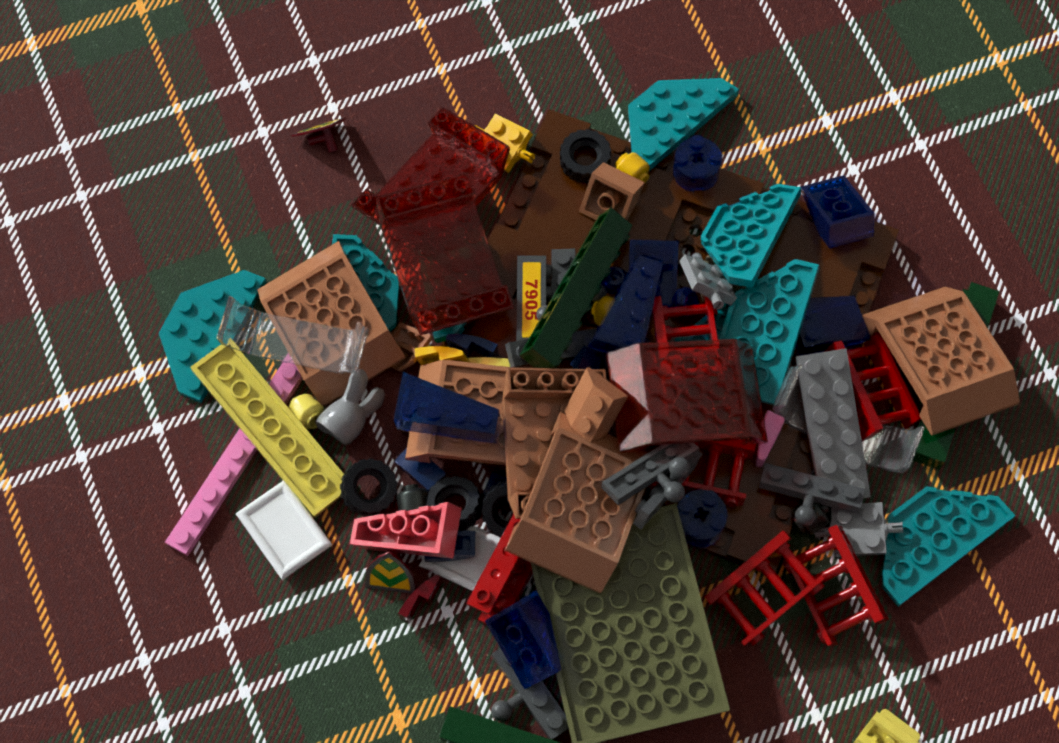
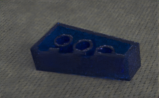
(631, 308)
(441, 412)

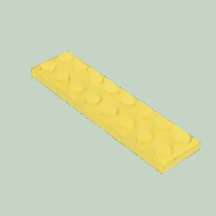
(271, 427)

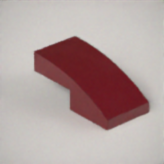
(425, 592)

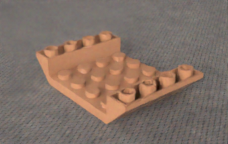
(331, 294)
(947, 357)
(474, 381)
(530, 411)
(569, 517)

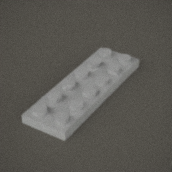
(832, 418)

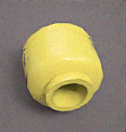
(306, 410)

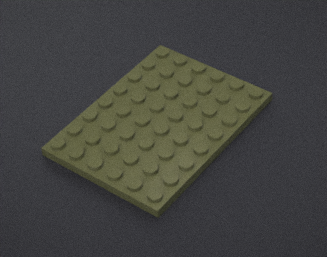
(640, 646)

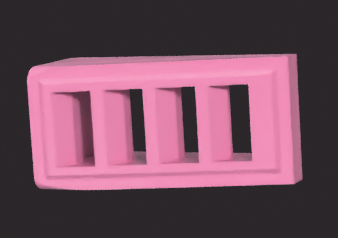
(773, 426)

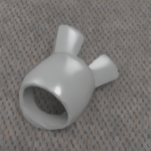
(345, 416)

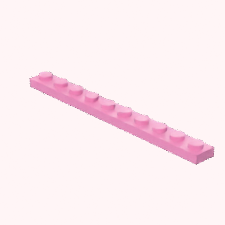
(225, 473)

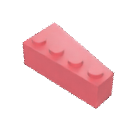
(416, 532)

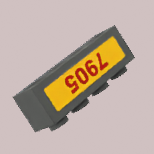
(531, 292)

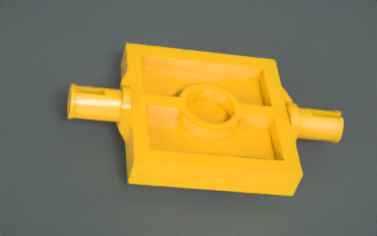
(512, 135)

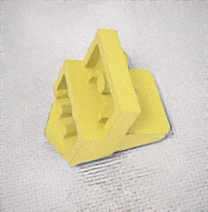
(887, 728)

